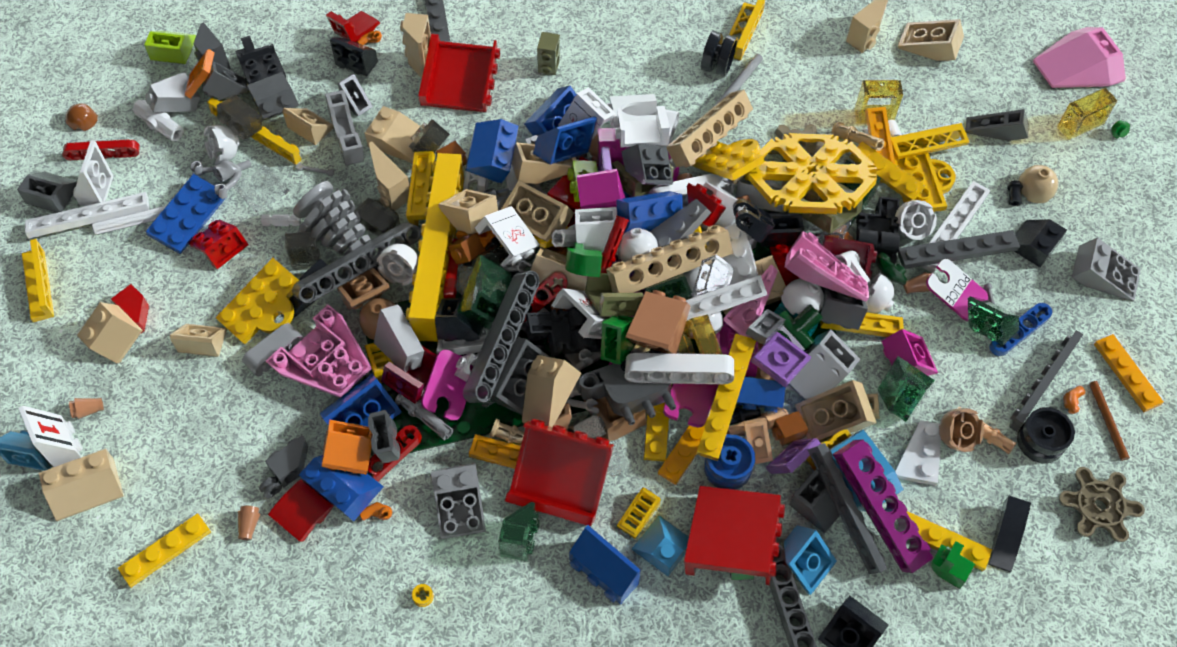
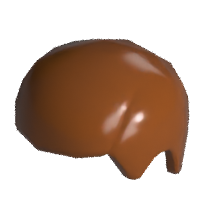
(81, 117)

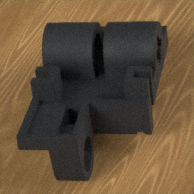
(258, 62)
(881, 228)
(561, 331)

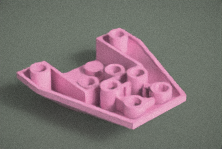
(1082, 60)
(818, 266)
(325, 357)

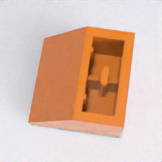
(347, 447)

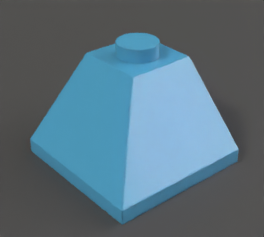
(20, 451)
(662, 545)
(808, 557)

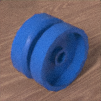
(733, 465)

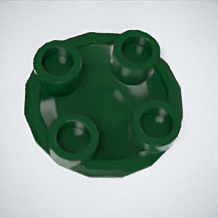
(891, 271)

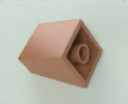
(659, 322)

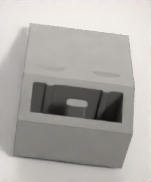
(1105, 270)
(828, 366)
(458, 501)

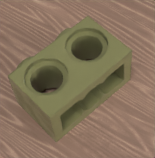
(548, 53)

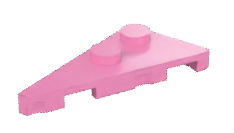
(743, 315)

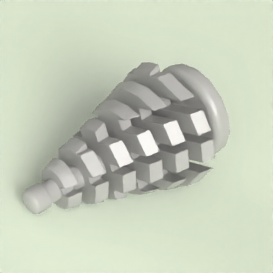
(331, 219)

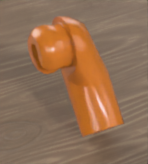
(370, 37)
(1071, 399)
(377, 510)

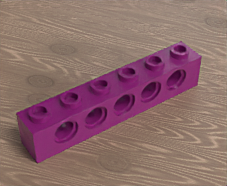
(848, 459)

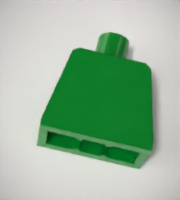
(613, 339)

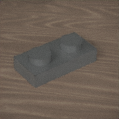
(765, 326)

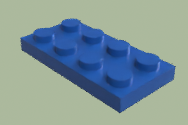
(185, 214)

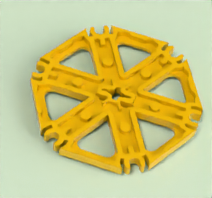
(822, 181)

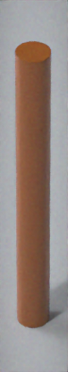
(1109, 421)

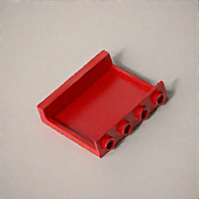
(458, 75)
(560, 472)
(735, 532)

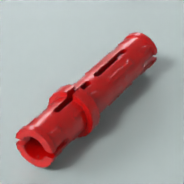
(613, 242)

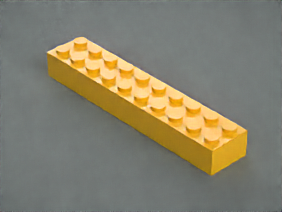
(433, 249)

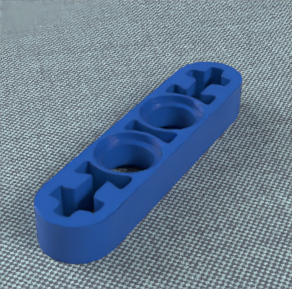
(1024, 331)

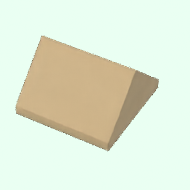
(307, 124)
(198, 339)

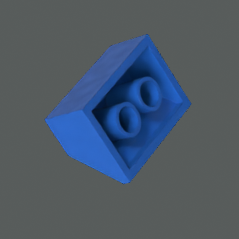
(551, 111)
(565, 141)
(492, 149)
(649, 210)
(762, 394)
(361, 401)
(343, 489)
(604, 565)

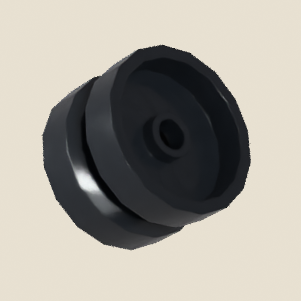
(719, 53)
(1045, 435)

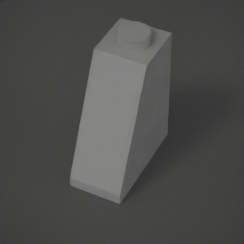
(170, 95)
(397, 339)

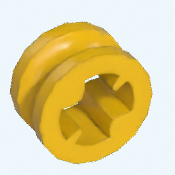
(417, 600)

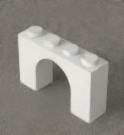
(634, 107)

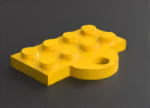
(731, 160)
(928, 173)
(260, 303)

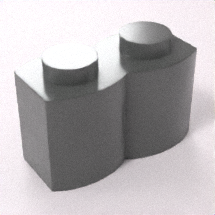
(384, 436)

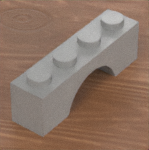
(344, 129)

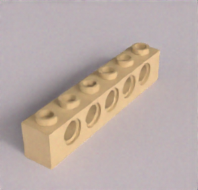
(709, 129)
(680, 263)

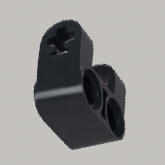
(756, 221)

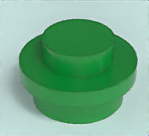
(1120, 129)

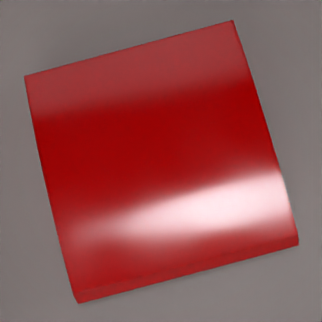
(300, 510)

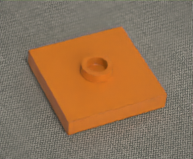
(199, 73)

